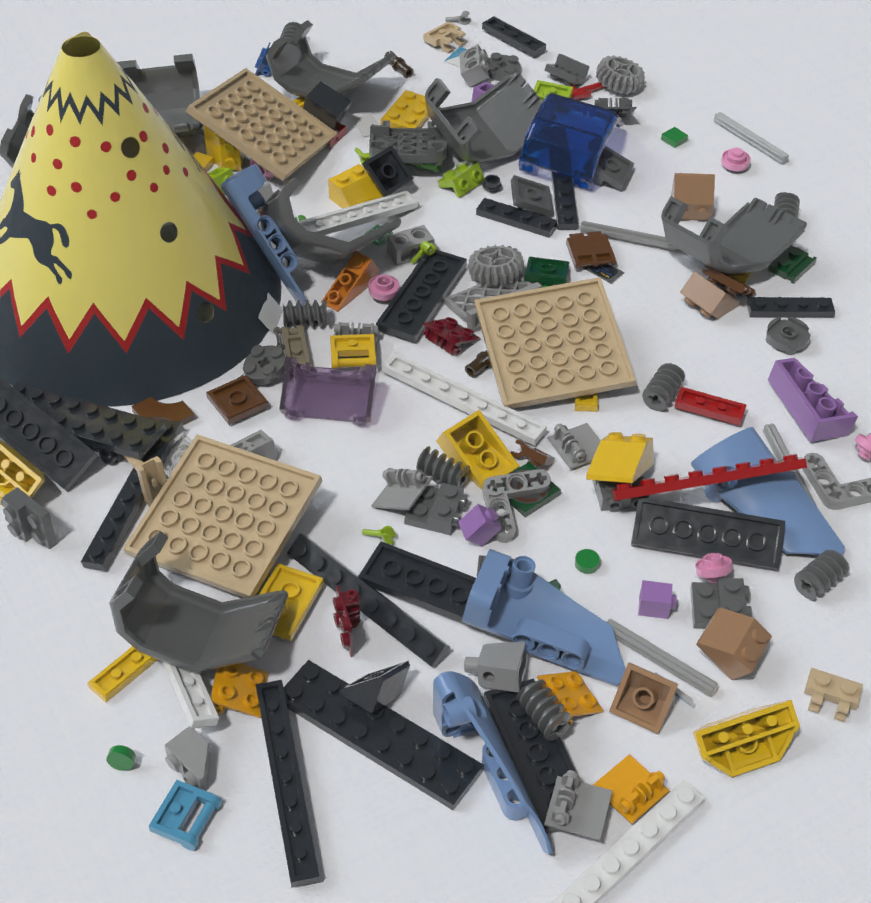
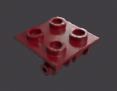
(448, 334)
(347, 615)

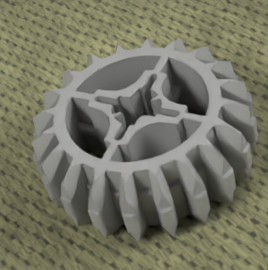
(620, 74)
(496, 265)

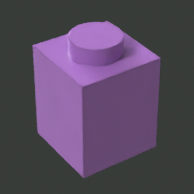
(480, 524)
(656, 599)

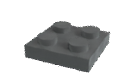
(531, 196)

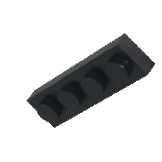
(514, 36)
(516, 217)
(790, 307)

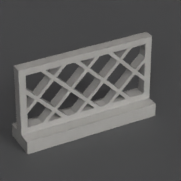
(466, 295)

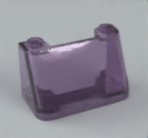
(328, 392)

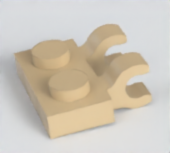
(444, 35)
(832, 689)

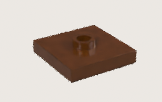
(237, 399)

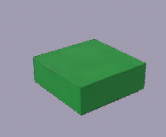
(674, 137)

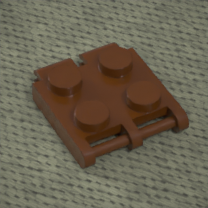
(590, 249)
(732, 285)

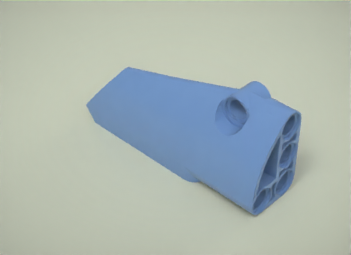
(246, 199)
(768, 495)
(526, 608)
(462, 710)

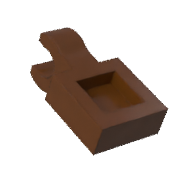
(536, 456)

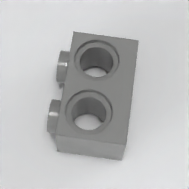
(474, 65)
(406, 243)

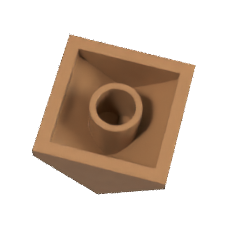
(644, 698)

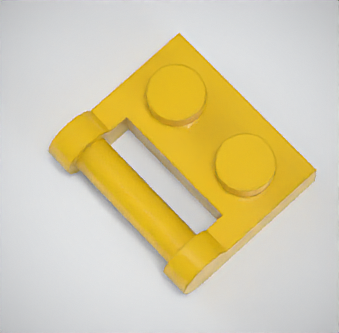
(352, 346)

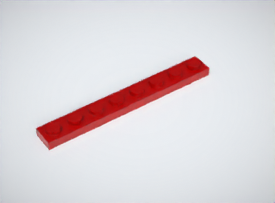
(718, 475)

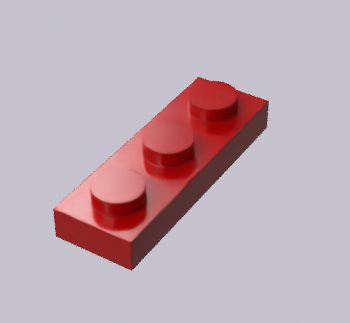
(710, 406)

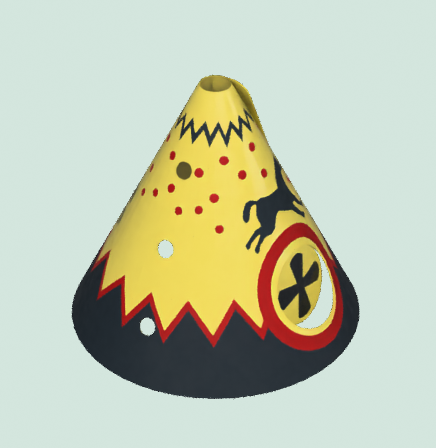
(84, 276)

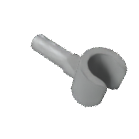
(461, 18)

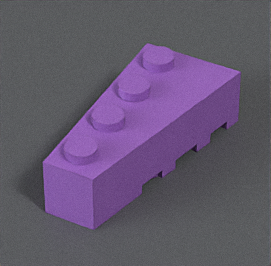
(809, 403)

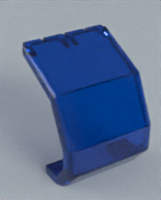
(568, 139)

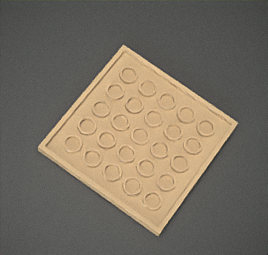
(262, 123)
(553, 343)
(225, 515)

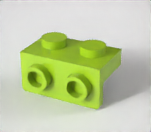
(462, 178)

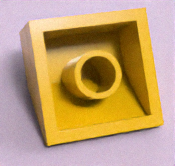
(224, 154)
(352, 187)

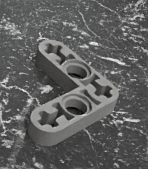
(839, 491)
(502, 497)

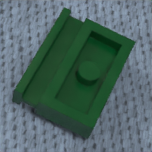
(792, 264)

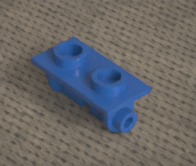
(262, 63)

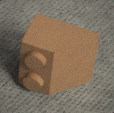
(697, 192)
(708, 296)
(734, 642)

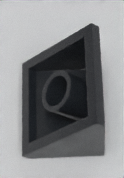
(327, 105)
(387, 171)
(377, 687)

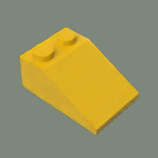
(477, 446)
(621, 458)

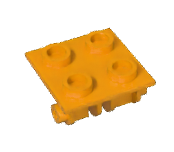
(236, 689)
(572, 693)
(633, 788)

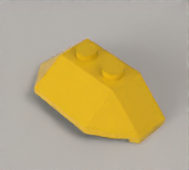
(17, 472)
(748, 738)

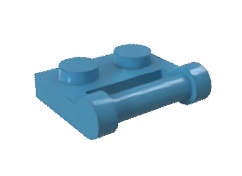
(176, 811)

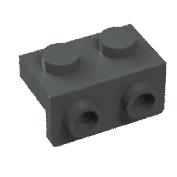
(568, 69)

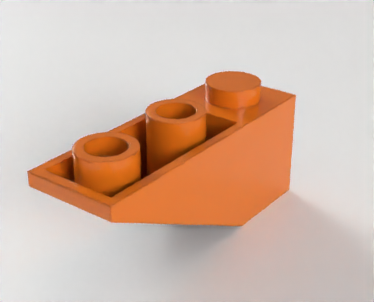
(351, 281)

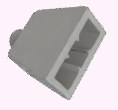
(499, 665)

